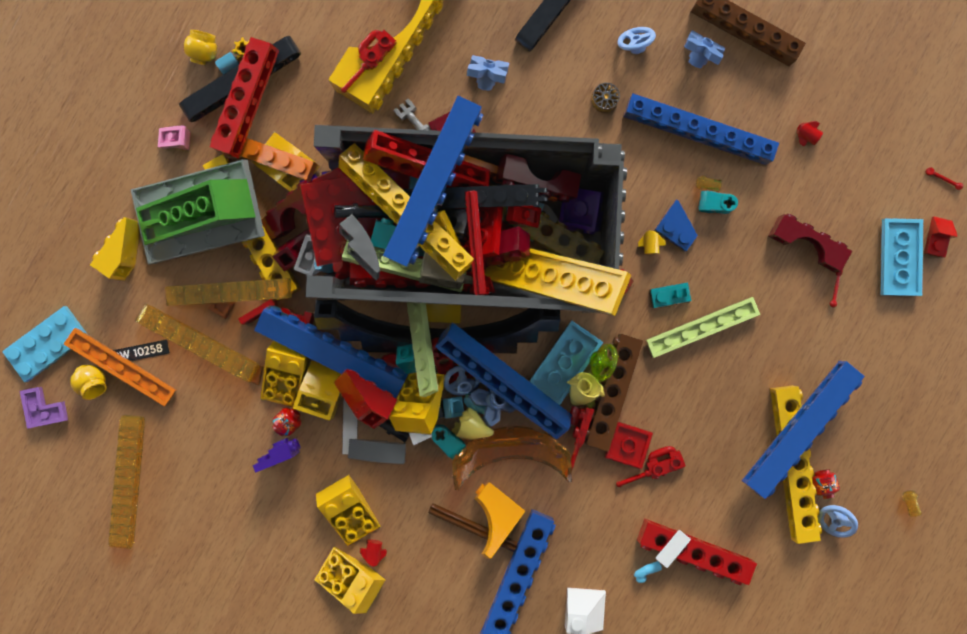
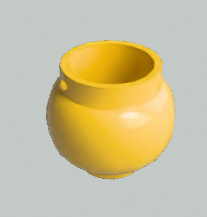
(200, 47)
(88, 381)

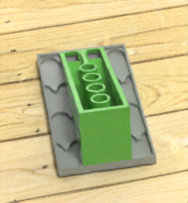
(197, 212)

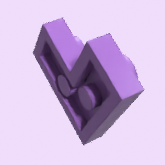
(37, 411)

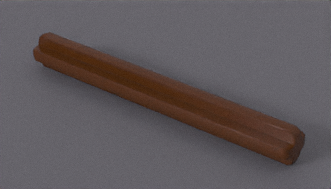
(468, 525)

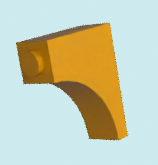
(501, 516)

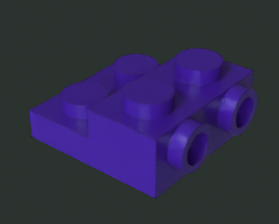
(583, 211)
(281, 451)

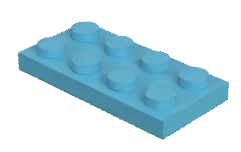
(902, 257)
(42, 344)
(564, 361)

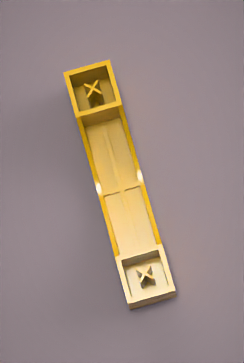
(375, 83)

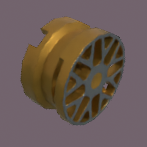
(605, 97)

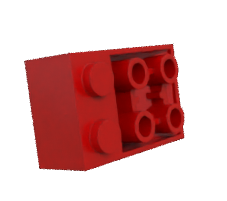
(365, 399)

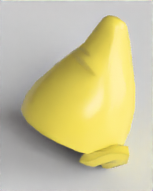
(584, 389)
(471, 426)

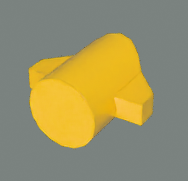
(651, 242)

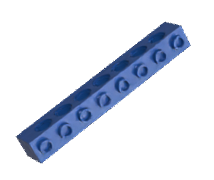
(701, 129)
(535, 521)

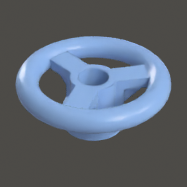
(637, 42)
(462, 384)
(839, 518)

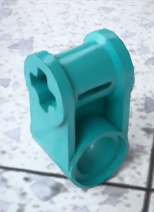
(714, 202)
(449, 443)

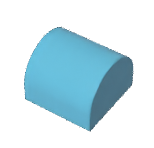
(227, 63)
(453, 407)

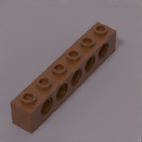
(750, 29)
(604, 439)

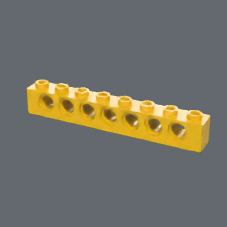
(393, 200)
(269, 248)
(812, 529)

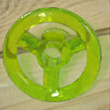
(600, 361)

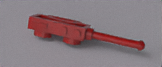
(374, 56)
(580, 432)
(659, 468)

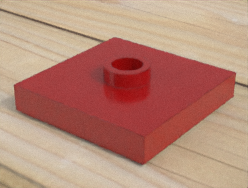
(629, 445)

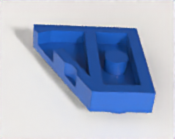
(677, 227)

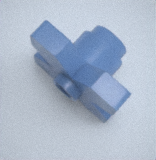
(703, 50)
(487, 71)
(493, 404)

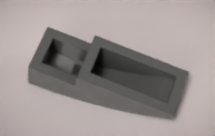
(360, 245)
(377, 451)

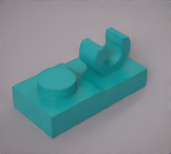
(670, 295)

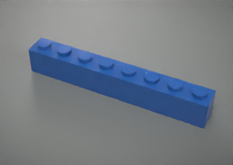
(433, 181)
(327, 349)
(504, 380)
(803, 429)

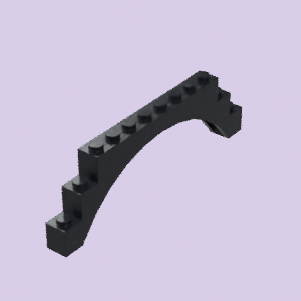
(386, 336)

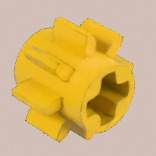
(239, 48)

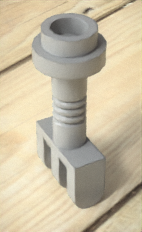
(408, 113)

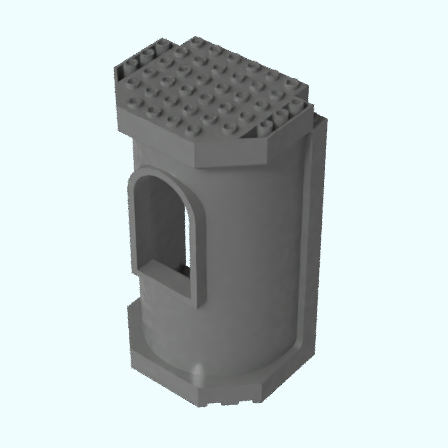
(600, 170)

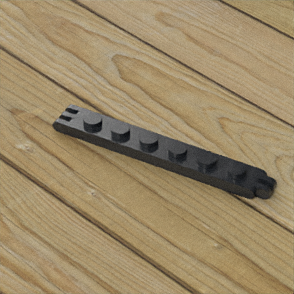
(493, 196)

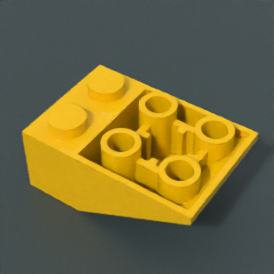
(286, 180)
(119, 251)
(283, 374)
(318, 392)
(414, 412)
(347, 510)
(349, 581)

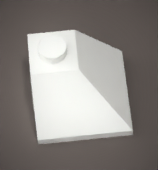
(584, 611)

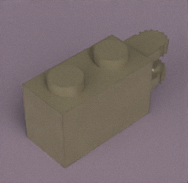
(434, 274)

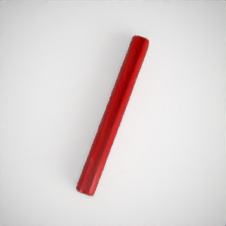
(475, 242)

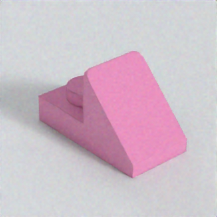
(174, 137)

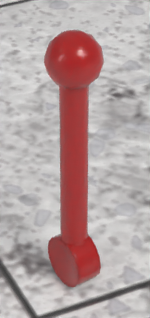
(930, 171)
(833, 303)

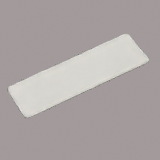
(673, 548)

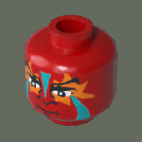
(286, 422)
(825, 483)

